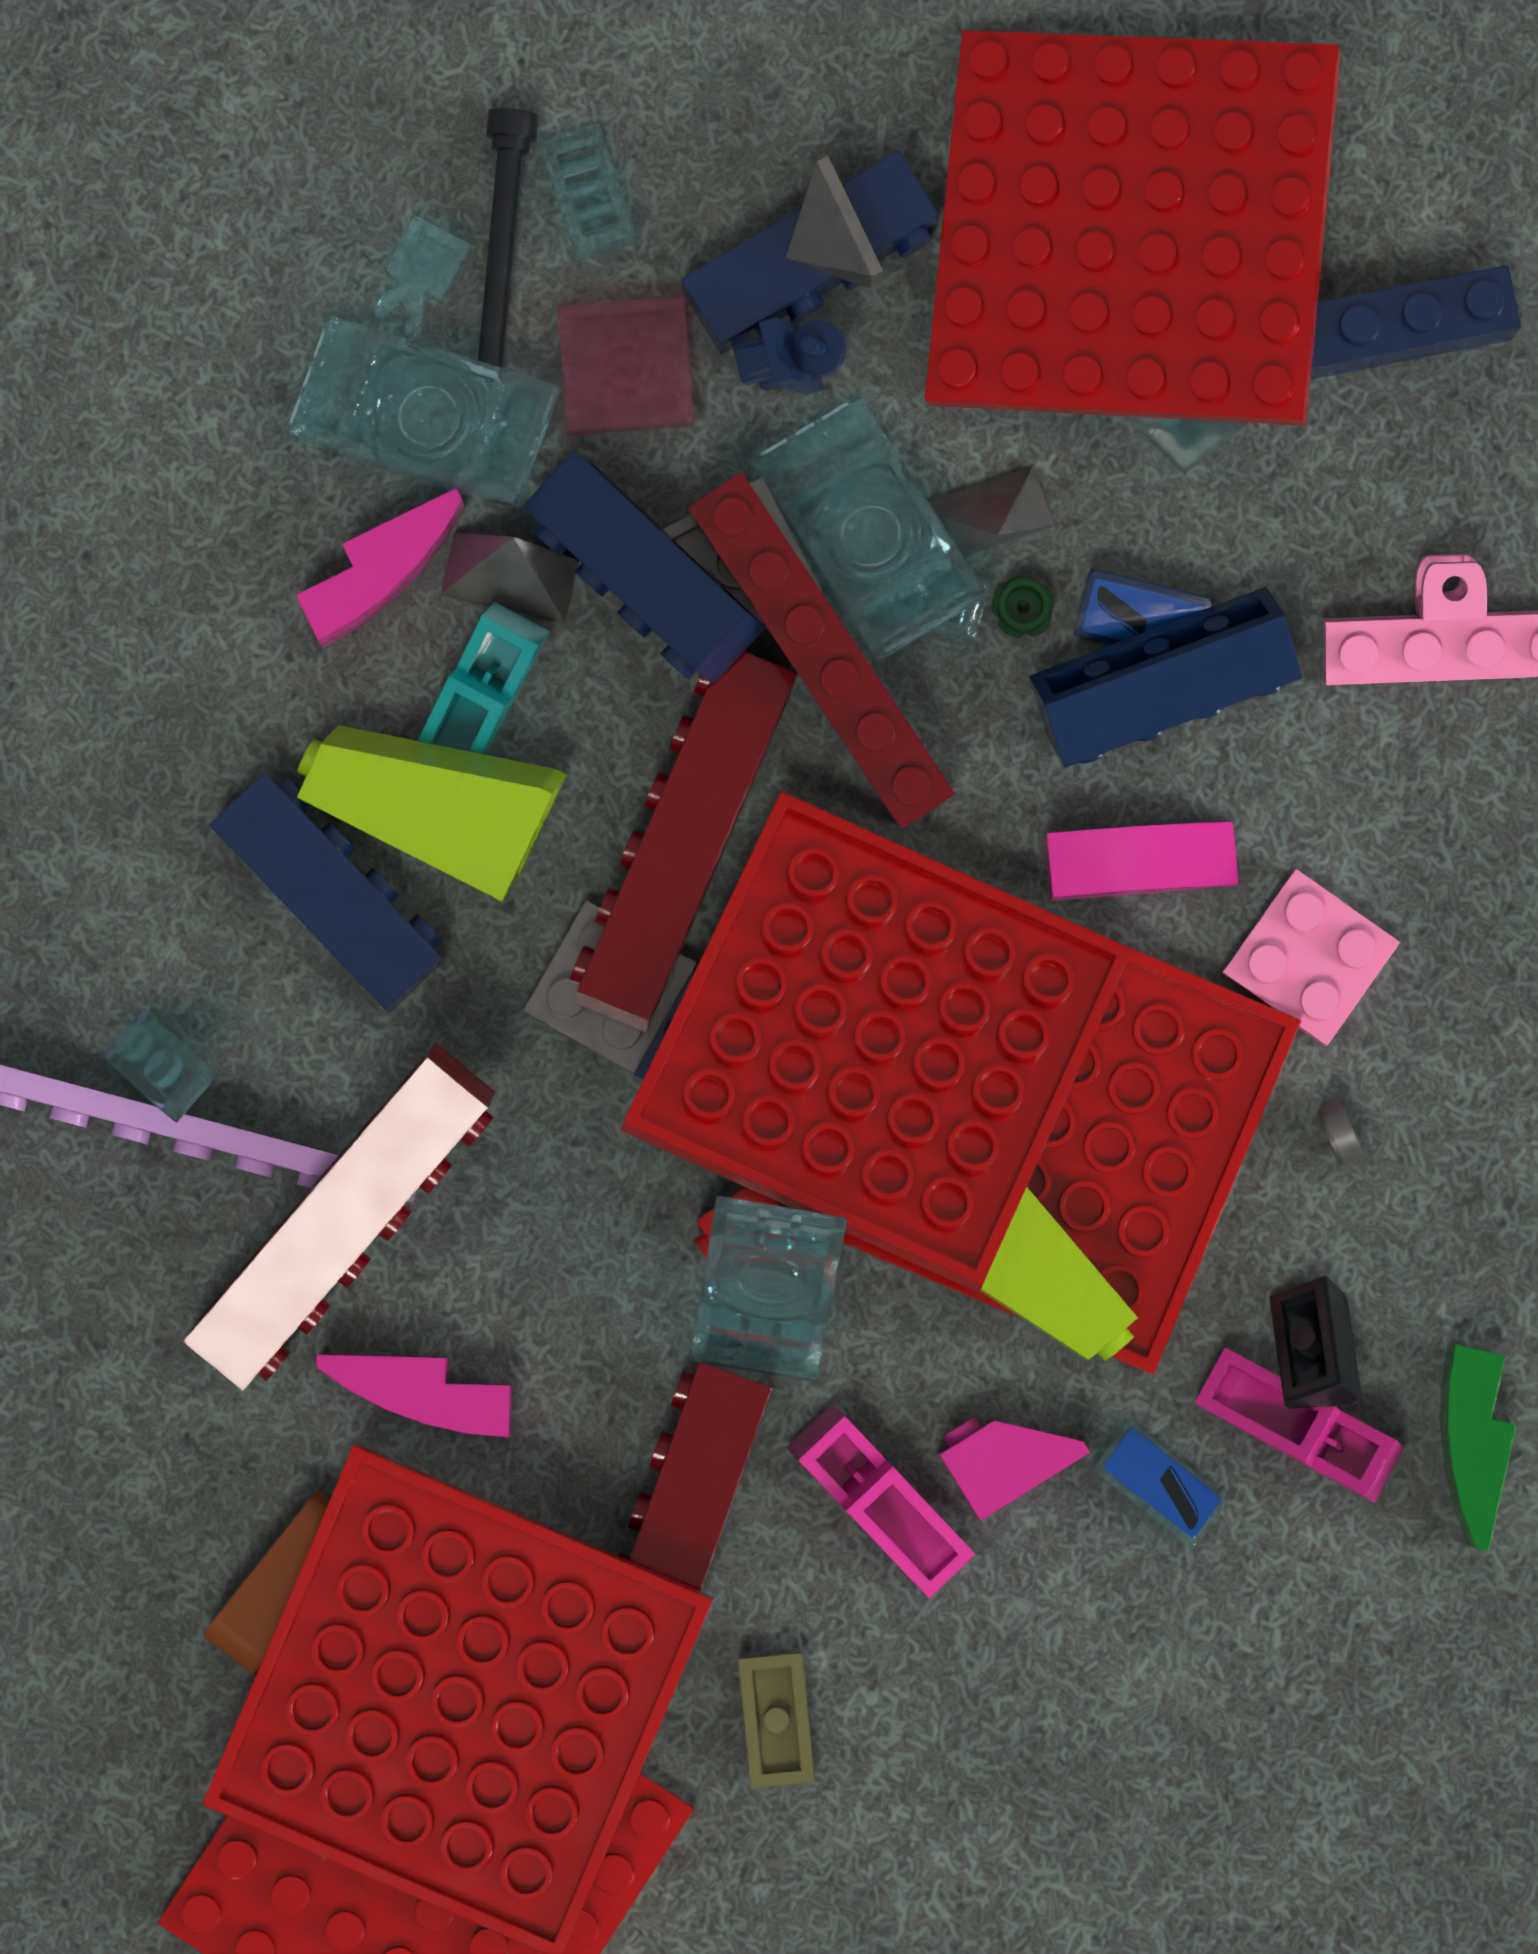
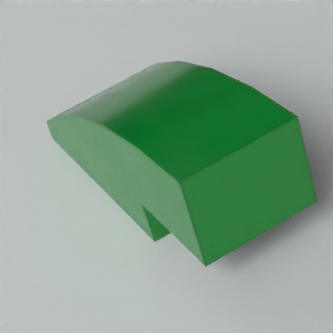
(1472, 1442)

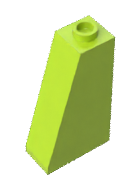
(435, 802)
(1056, 1286)

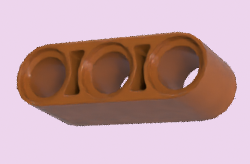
(252, 1613)

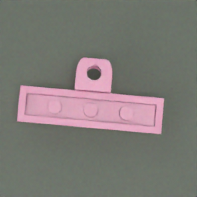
(1443, 642)

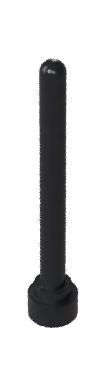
(511, 136)

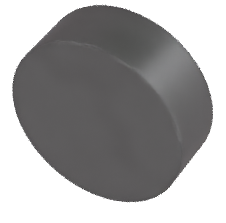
(1340, 1133)

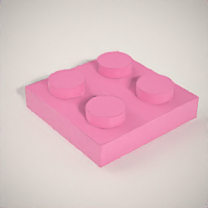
(1310, 957)

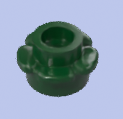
(1023, 590)

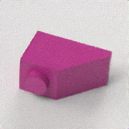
(1003, 1461)

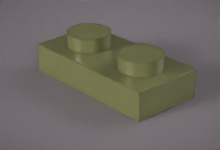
(776, 1720)

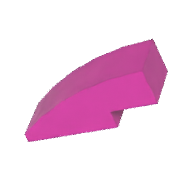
(383, 567)
(1140, 860)
(421, 1392)
(1315, 1436)
(880, 1500)

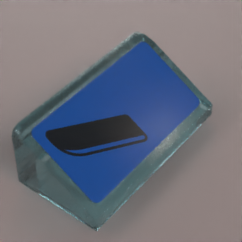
(1160, 1484)

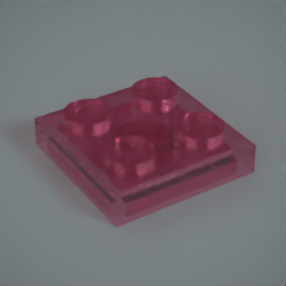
(625, 366)

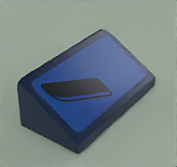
(1125, 607)

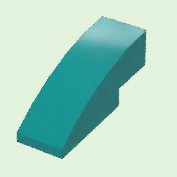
(485, 681)

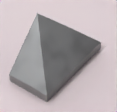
(830, 233)
(994, 511)
(509, 573)

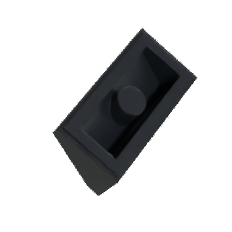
(1315, 1346)

